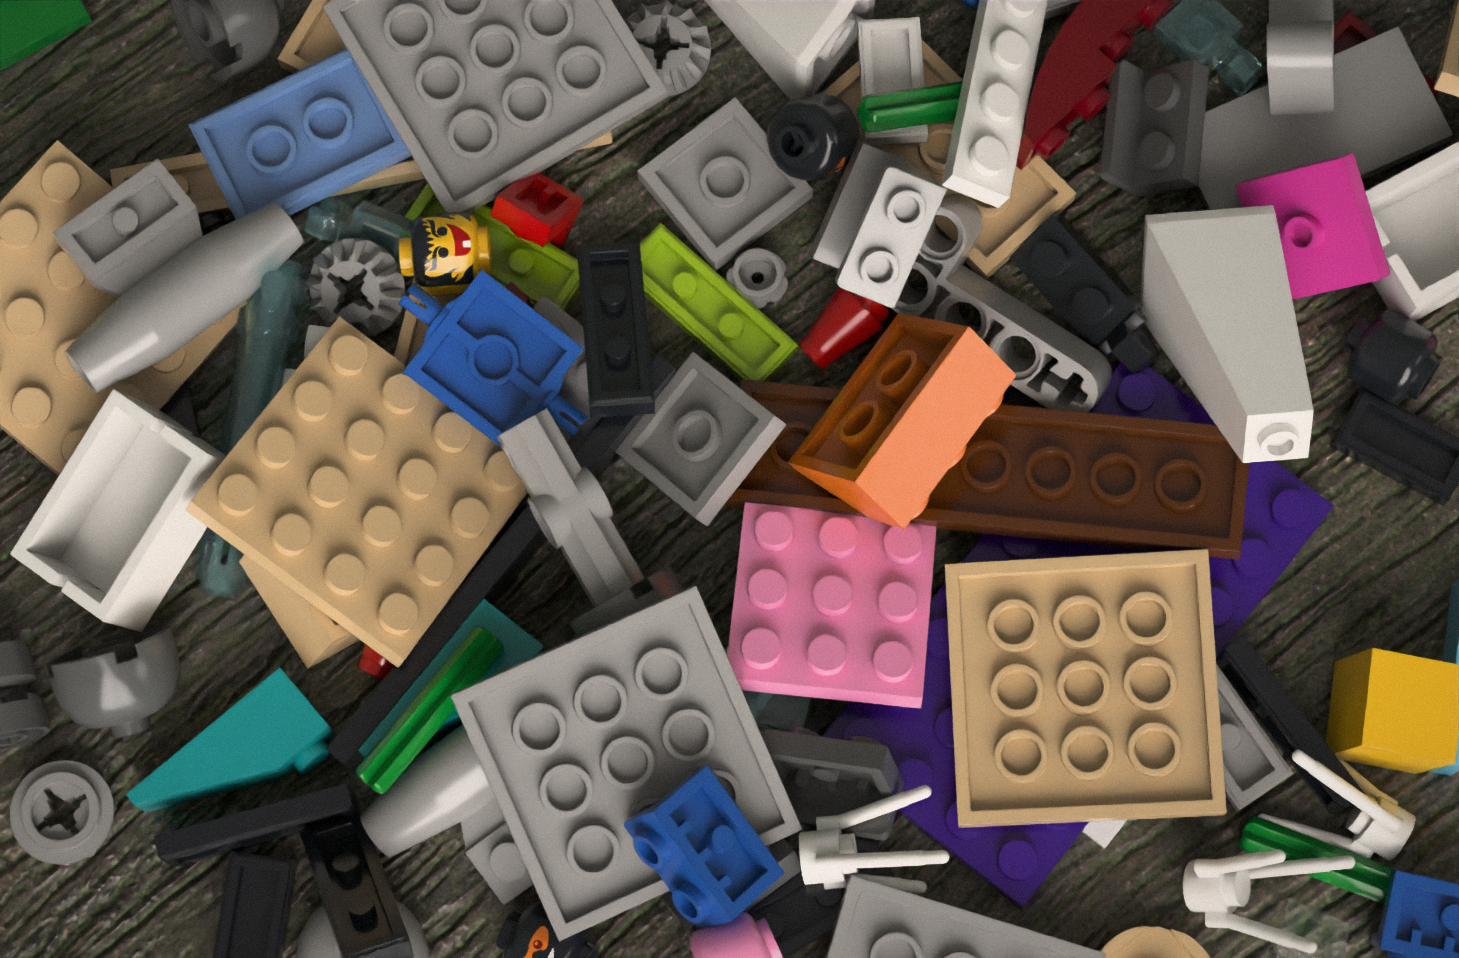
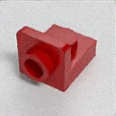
(538, 210)

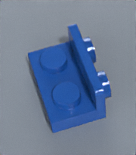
(704, 850)
(1419, 918)

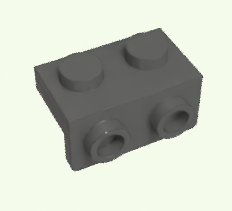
(834, 777)

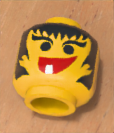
(445, 252)

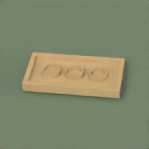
(1034, 193)

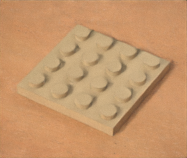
(51, 304)
(362, 493)
(1084, 689)

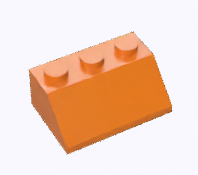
(904, 418)

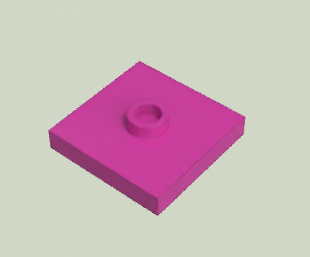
(1322, 224)

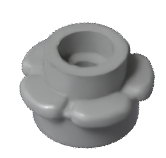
(763, 263)

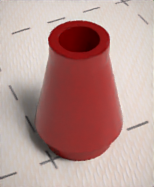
(842, 327)

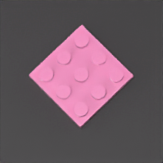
(831, 606)

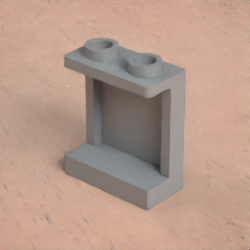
(877, 222)

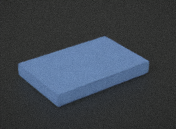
(299, 138)

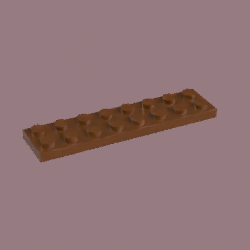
(1044, 477)

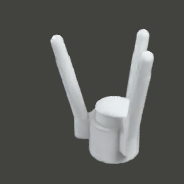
(1375, 819)
(833, 856)
(1225, 884)

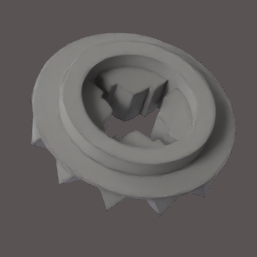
(682, 66)
(382, 285)
(33, 808)

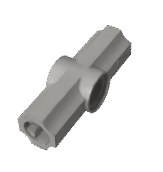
(570, 507)

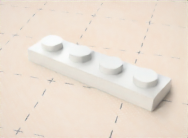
(994, 99)

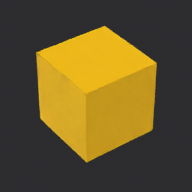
(1394, 711)

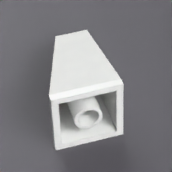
(795, 39)
(1230, 325)

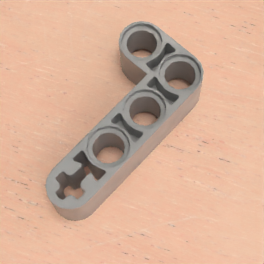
(1301, 56)
(1002, 317)

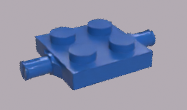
(492, 358)

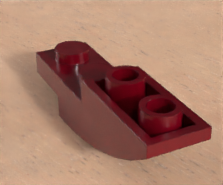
(1079, 69)

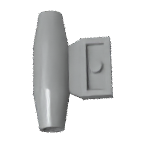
(167, 276)
(439, 792)

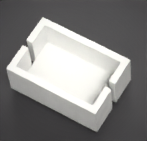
(1419, 234)
(121, 512)

